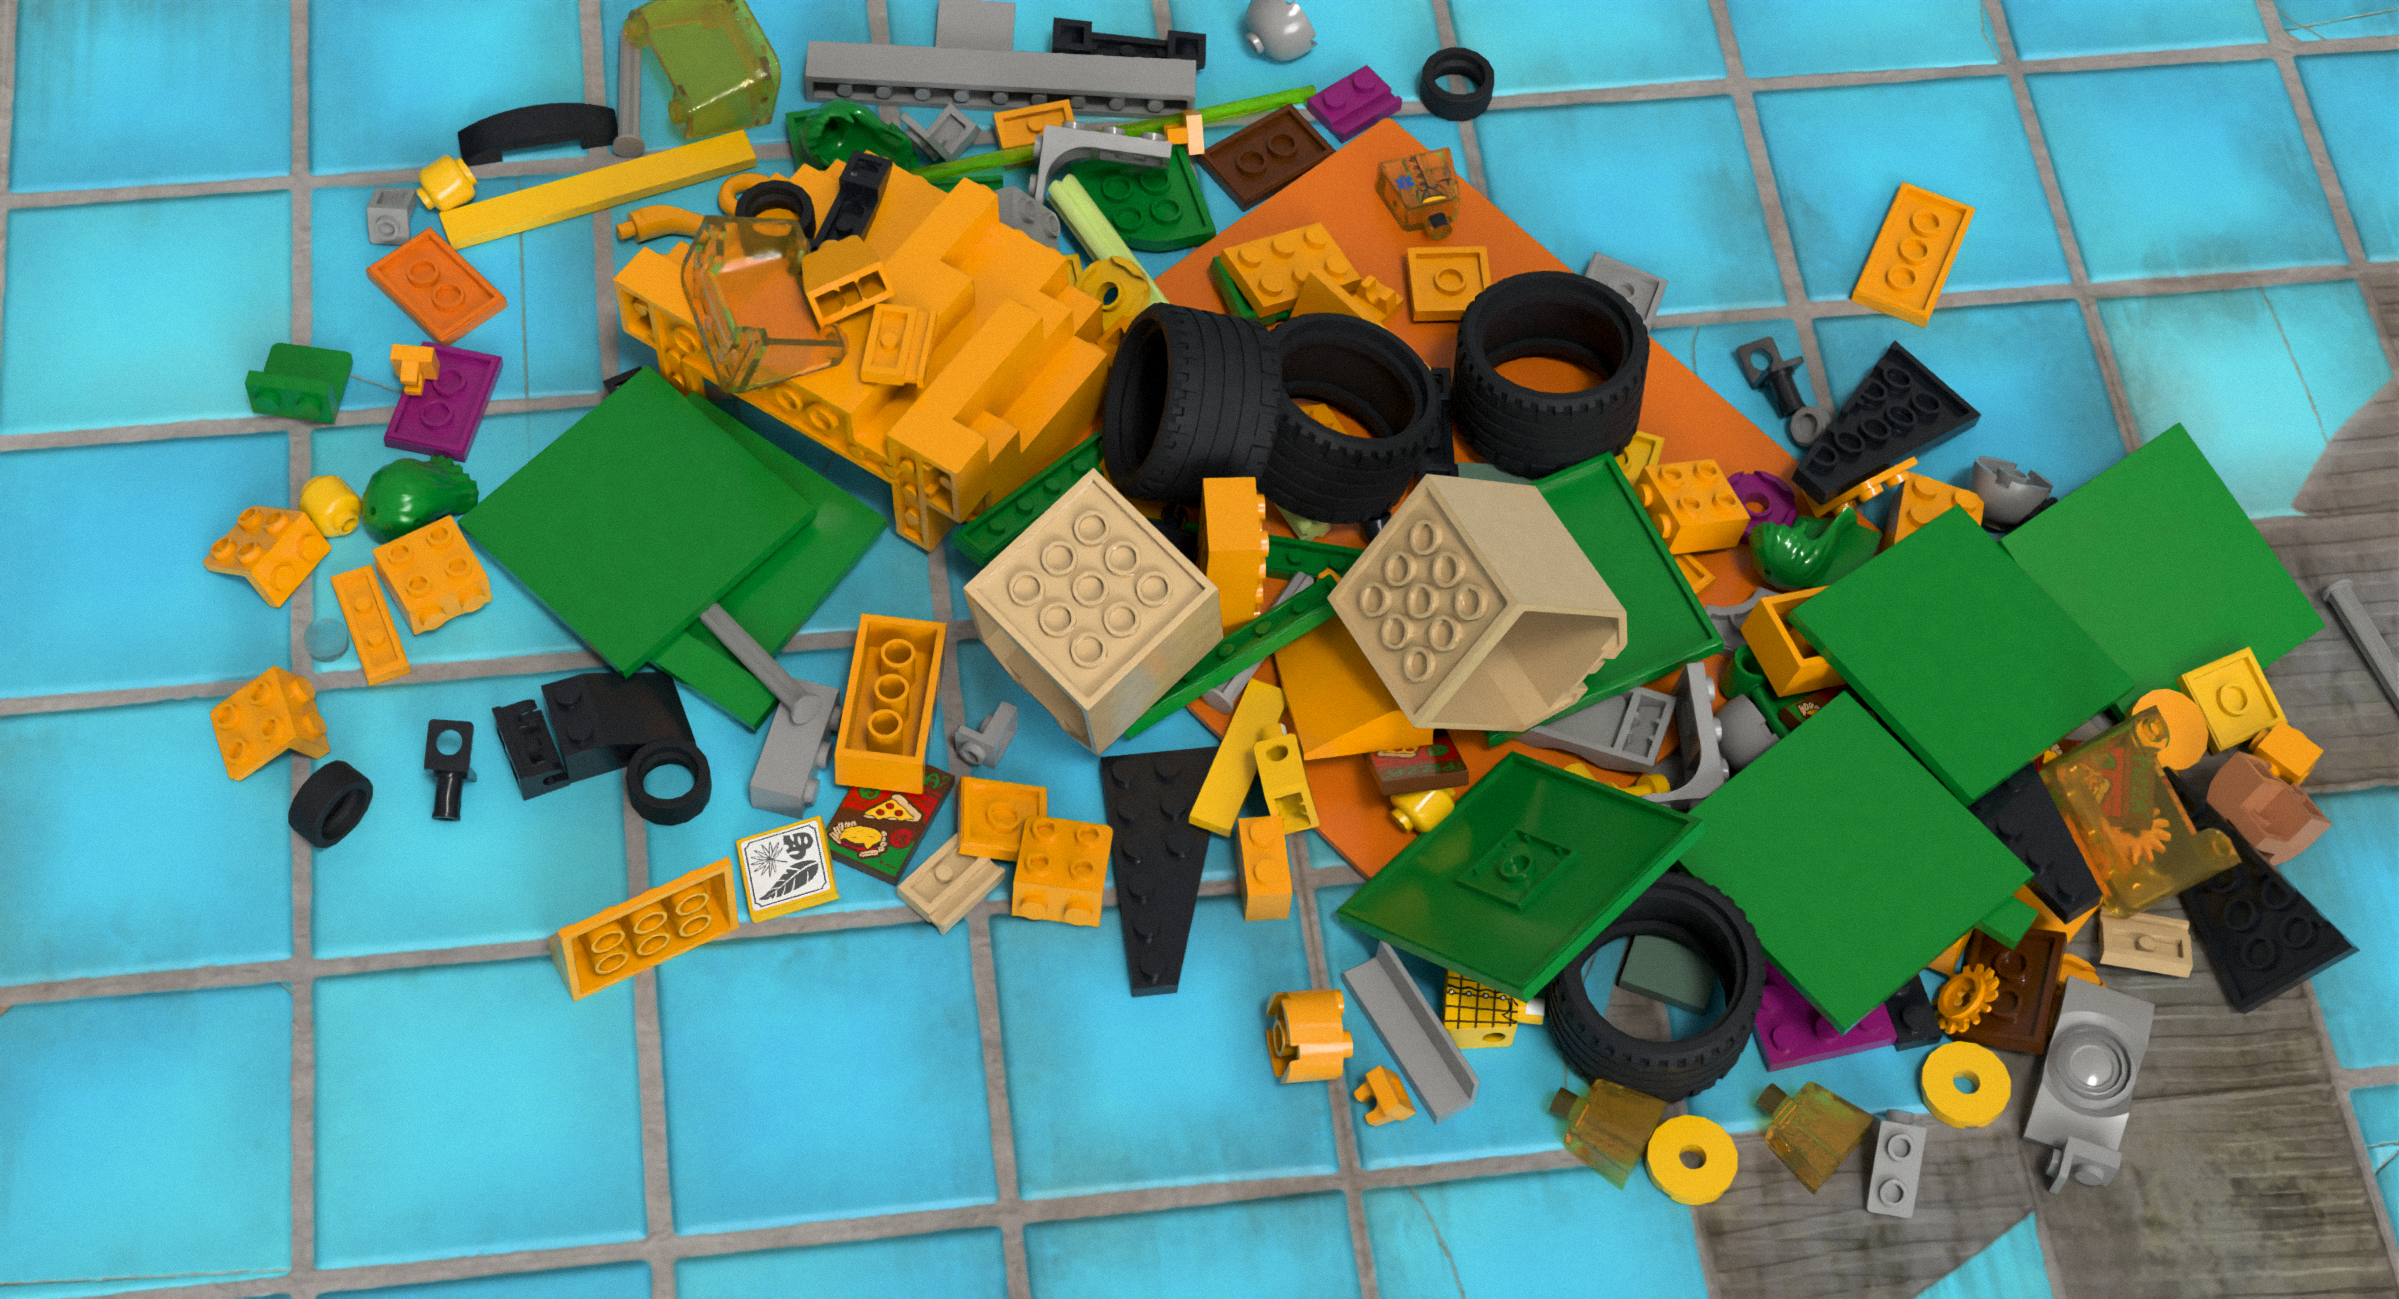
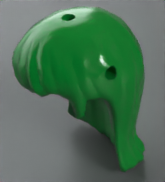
(846, 126)
(413, 494)
(1797, 554)

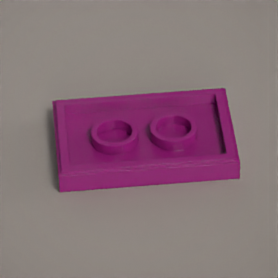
(450, 408)

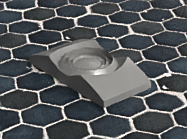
(1614, 733)
(2089, 1067)

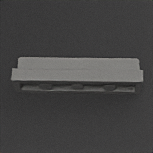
(1412, 1034)

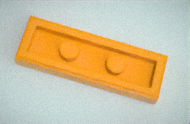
(370, 625)

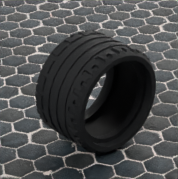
(1556, 318)
(1371, 379)
(1190, 403)
(1675, 1069)

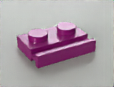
(1354, 104)

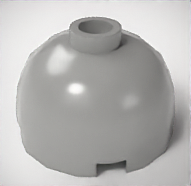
(1278, 29)
(2006, 491)
(1743, 733)

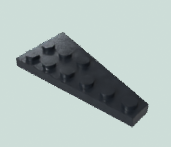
(1886, 421)
(2031, 827)
(1156, 857)
(2255, 919)

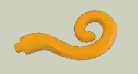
(664, 219)

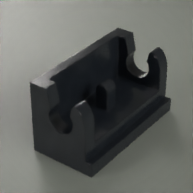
(529, 749)

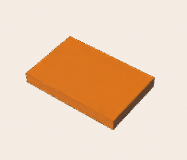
(436, 287)

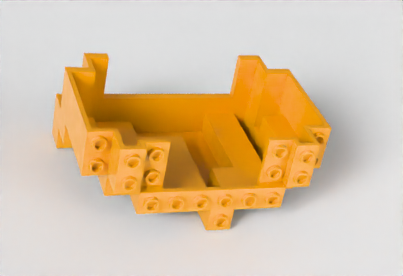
(1006, 373)

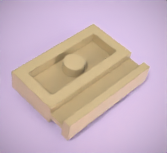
(949, 885)
(2145, 943)

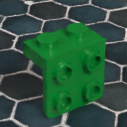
(300, 383)

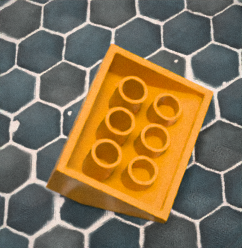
(1339, 698)
(646, 930)

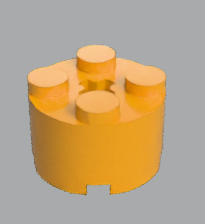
(1307, 1035)

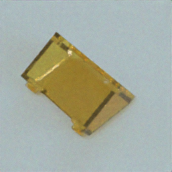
(714, 59)
(753, 305)
(2131, 817)

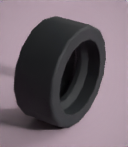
(1457, 106)
(779, 195)
(661, 753)
(330, 804)

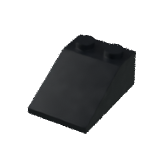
(607, 718)

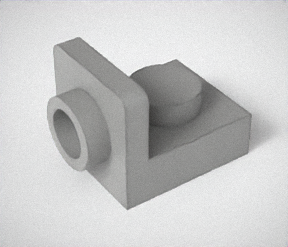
(390, 215)
(992, 740)
(2085, 1161)

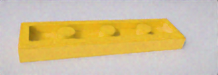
(1235, 762)

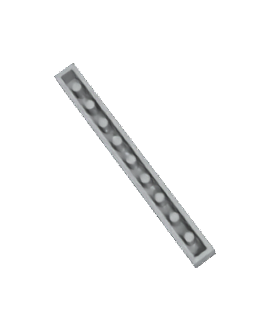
(998, 79)

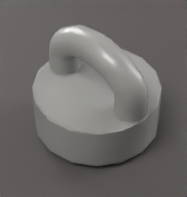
(1809, 425)

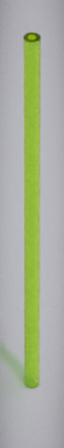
(1134, 129)

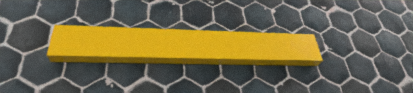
(597, 189)

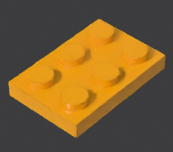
(1276, 266)

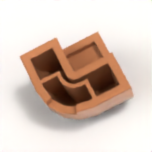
(2265, 809)

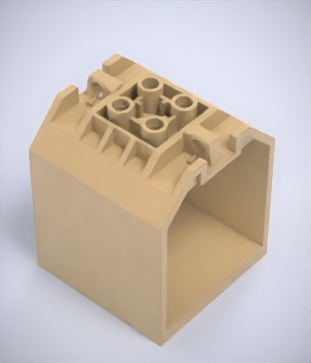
(1479, 607)
(1094, 612)

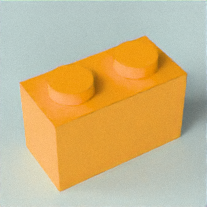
(1263, 868)

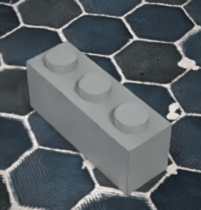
(794, 754)

